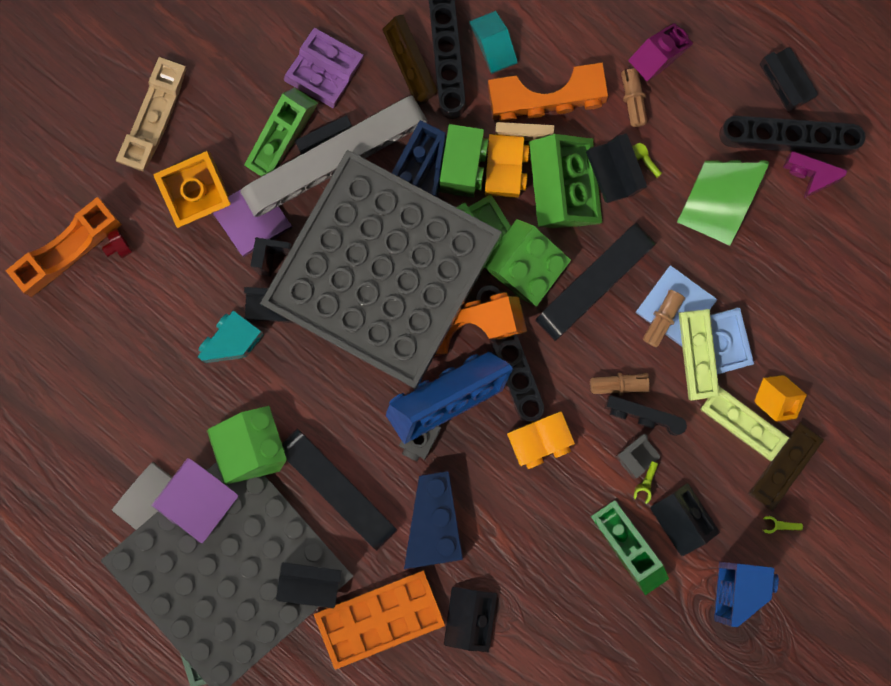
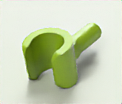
(642, 153)
(645, 485)
(781, 525)

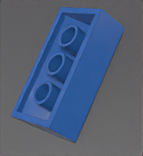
(448, 395)
(742, 591)

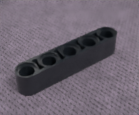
(449, 60)
(805, 130)
(595, 281)
(519, 366)
(337, 490)

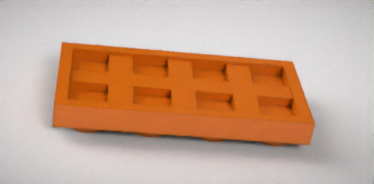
(379, 620)

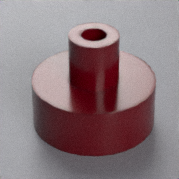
(116, 244)

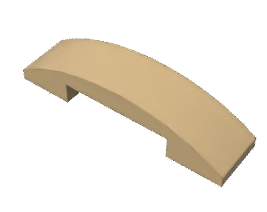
(153, 115)

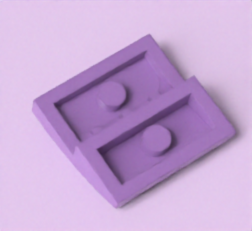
(323, 68)
(244, 227)
(194, 500)

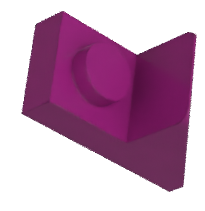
(820, 173)

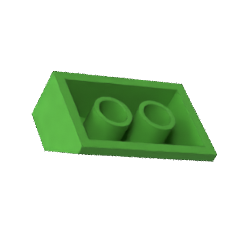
(564, 182)

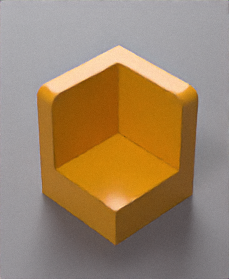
(780, 398)

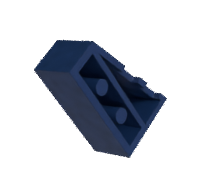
(423, 158)
(433, 524)

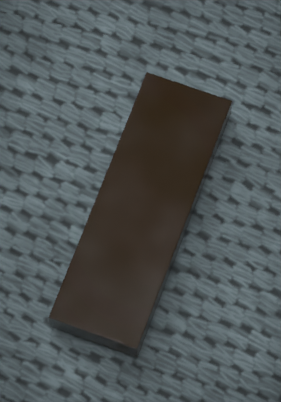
(409, 59)
(786, 466)

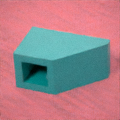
(232, 340)

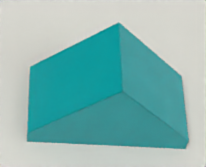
(494, 42)

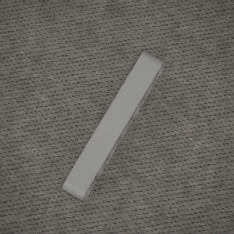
(321, 162)

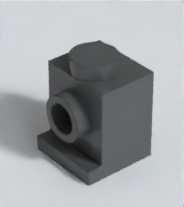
(415, 451)

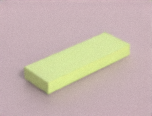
(699, 354)
(745, 424)

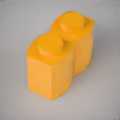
(504, 166)
(541, 439)

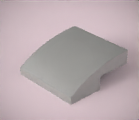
(136, 502)

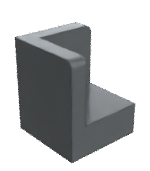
(638, 456)

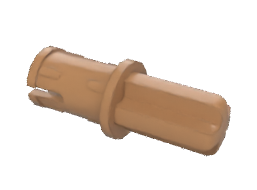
(634, 97)
(663, 318)
(620, 384)

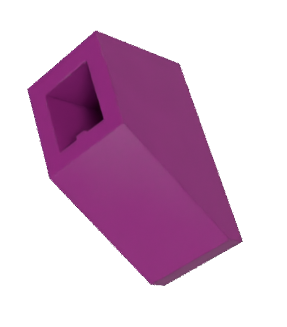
(660, 51)

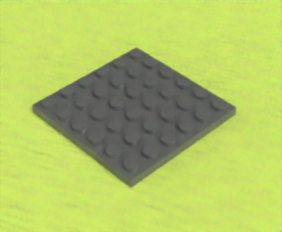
(381, 269)
(221, 594)

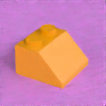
(192, 189)

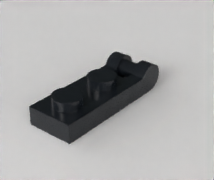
(646, 416)

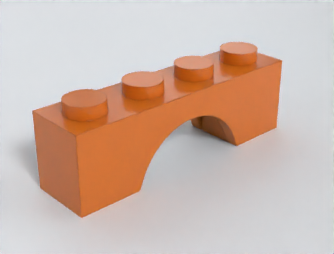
(513, 99)
(45, 264)
(497, 318)

